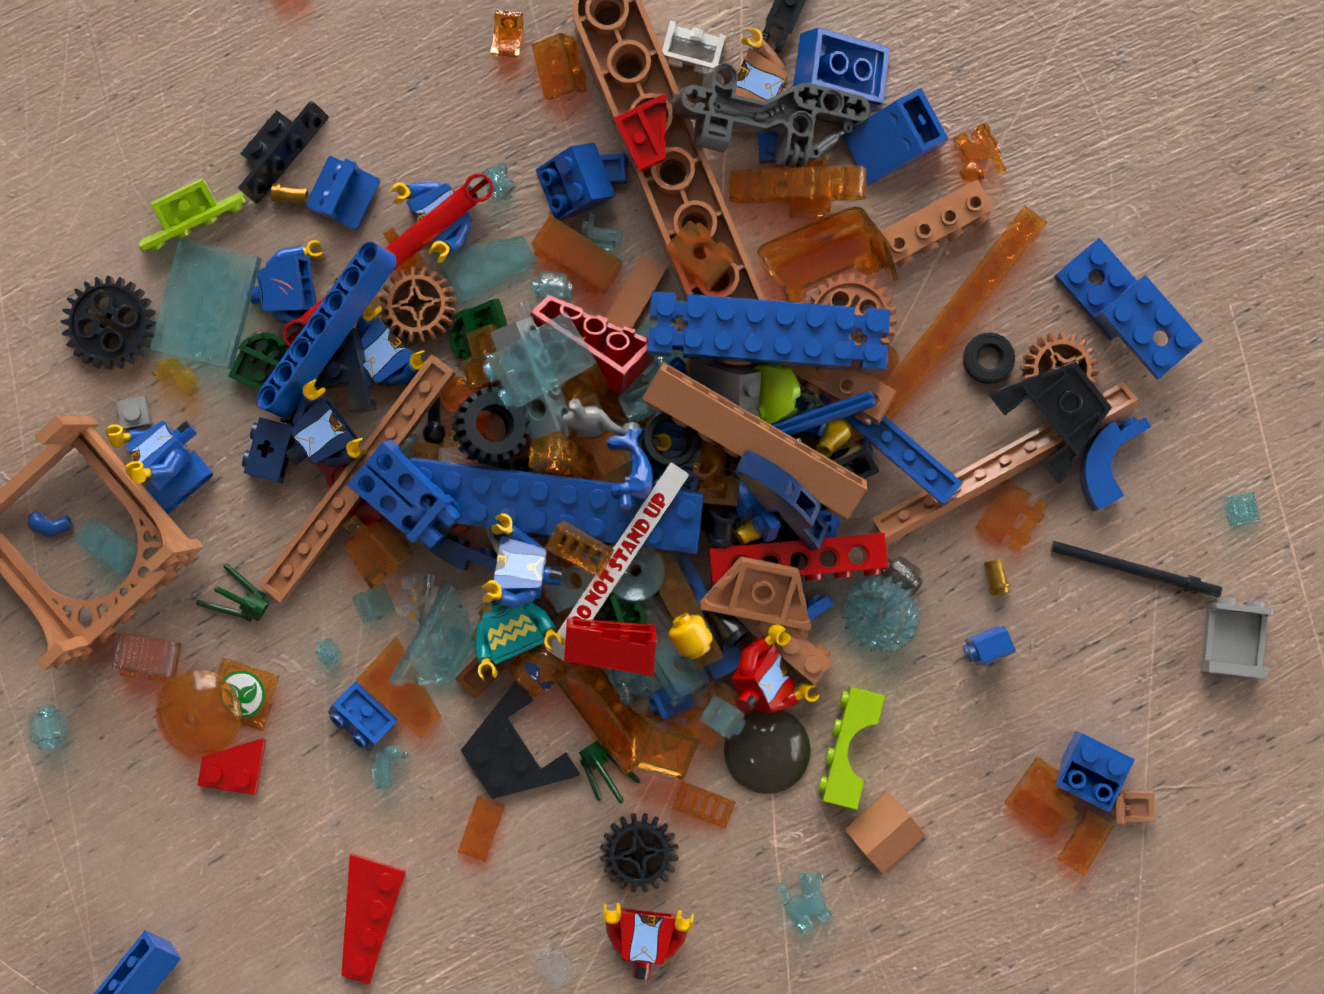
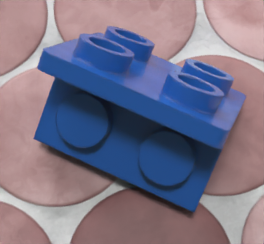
(343, 192)

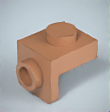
(1134, 807)

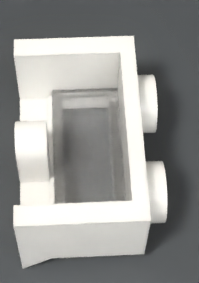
(692, 48)

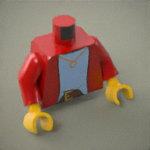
(764, 679)
(645, 936)

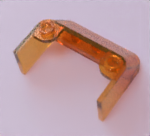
(824, 250)

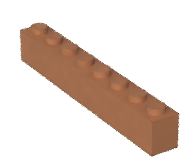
(740, 431)

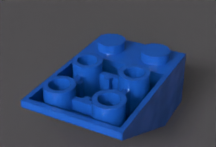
(896, 136)

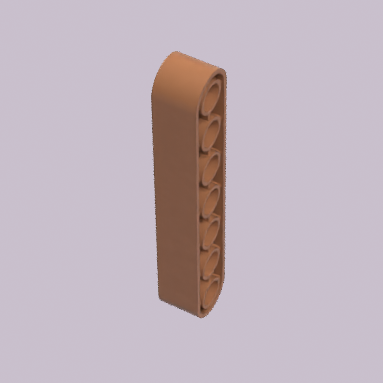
(667, 204)

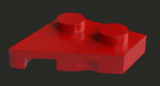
(645, 132)
(234, 768)

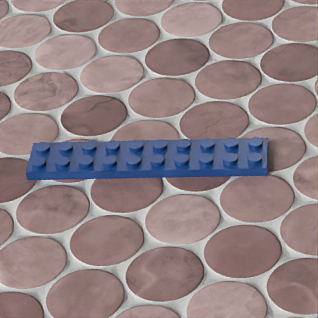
(543, 500)

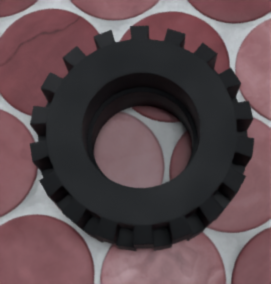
(471, 440)

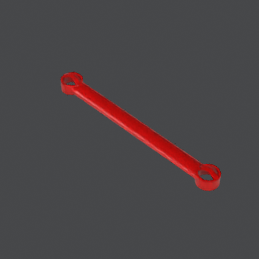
(419, 234)

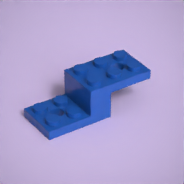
(1128, 308)

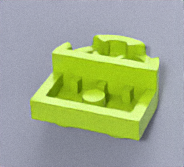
(777, 393)

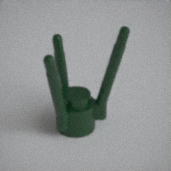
(252, 605)
(595, 757)

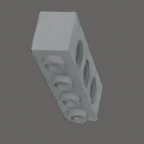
(547, 409)

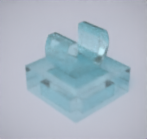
(1241, 508)

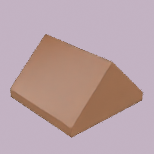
(884, 832)

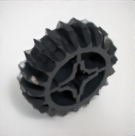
(626, 854)

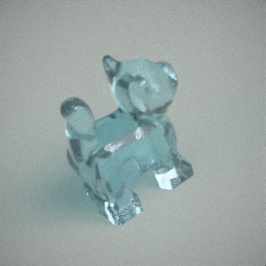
(639, 686)
(806, 904)

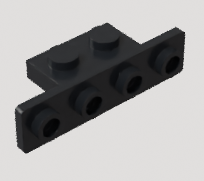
(277, 147)

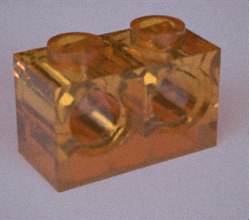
(560, 457)

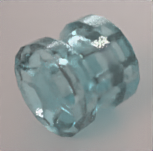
(500, 180)

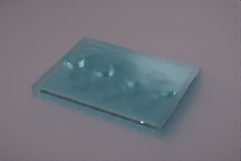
(205, 304)

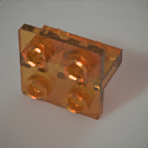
(1041, 800)

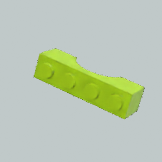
(859, 710)

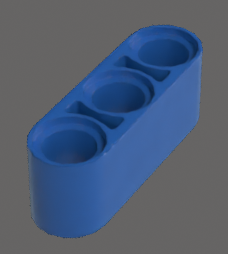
(184, 484)

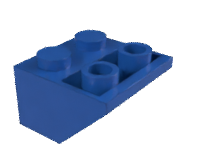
(575, 181)
(1093, 770)

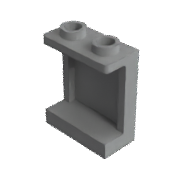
(1235, 638)

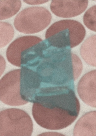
(438, 644)

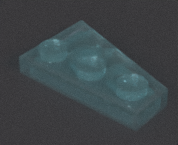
(485, 265)

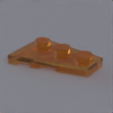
(407, 702)

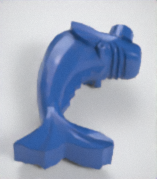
(641, 479)

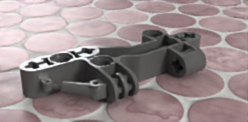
(724, 110)

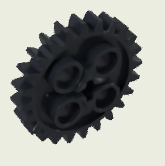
(96, 345)

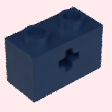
(269, 465)

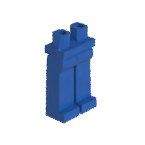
(404, 494)

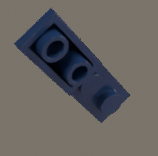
(783, 493)
(458, 551)

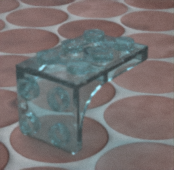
(538, 362)

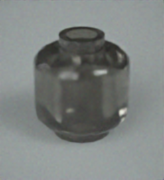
(905, 571)

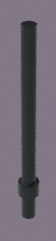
(1190, 583)

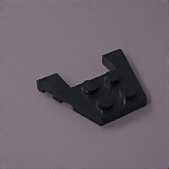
(343, 370)
(1068, 404)
(503, 758)

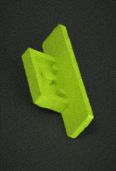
(187, 209)

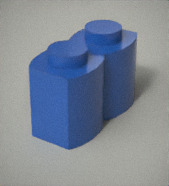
(989, 646)

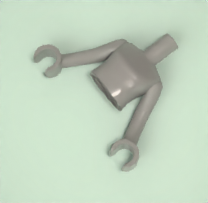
(590, 421)

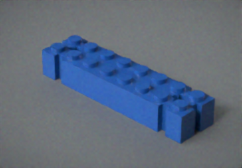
(769, 332)

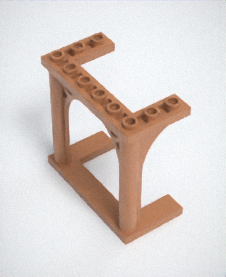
(66, 636)

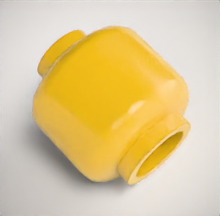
(690, 636)

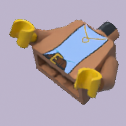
(762, 71)

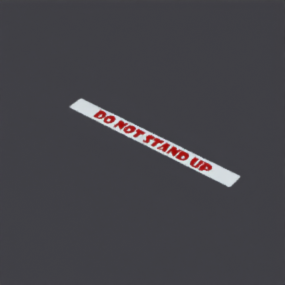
(625, 549)

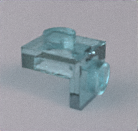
(605, 238)
(382, 770)

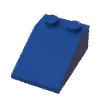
(842, 63)

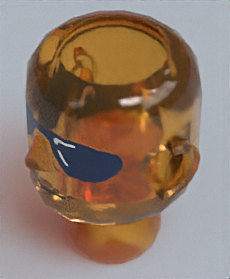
(537, 670)

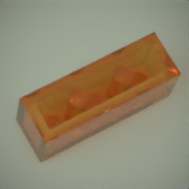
(576, 255)

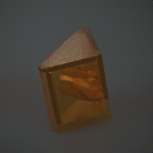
(662, 745)

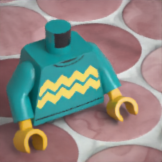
(510, 632)

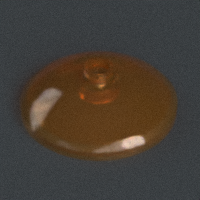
(209, 702)

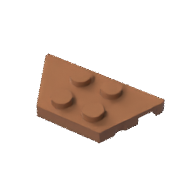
(760, 593)

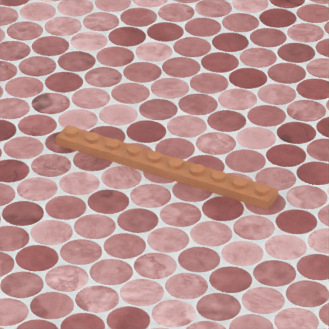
(992, 471)
(341, 499)

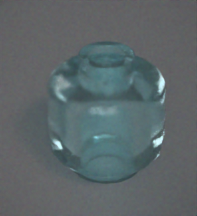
(552, 284)
(47, 727)

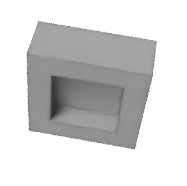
(134, 412)

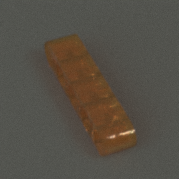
(798, 184)

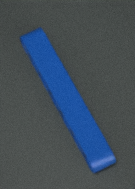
(326, 329)

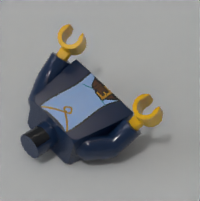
(322, 432)

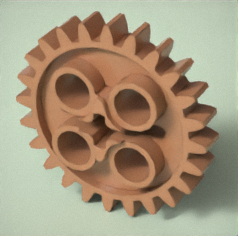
(850, 289)

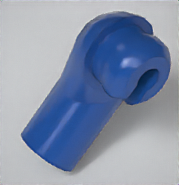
(46, 527)

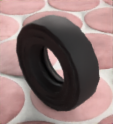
(1001, 345)

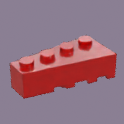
(615, 349)

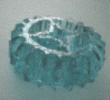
(864, 611)

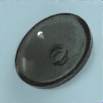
(774, 773)

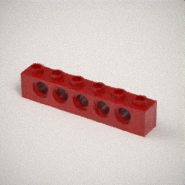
(872, 546)

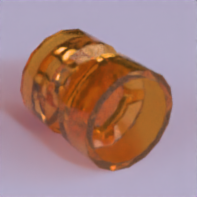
(455, 394)

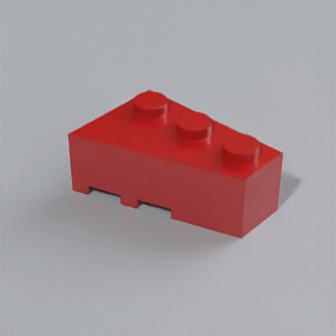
(611, 645)

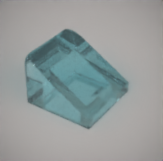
(373, 603)

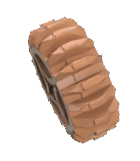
(430, 304)
(1045, 346)

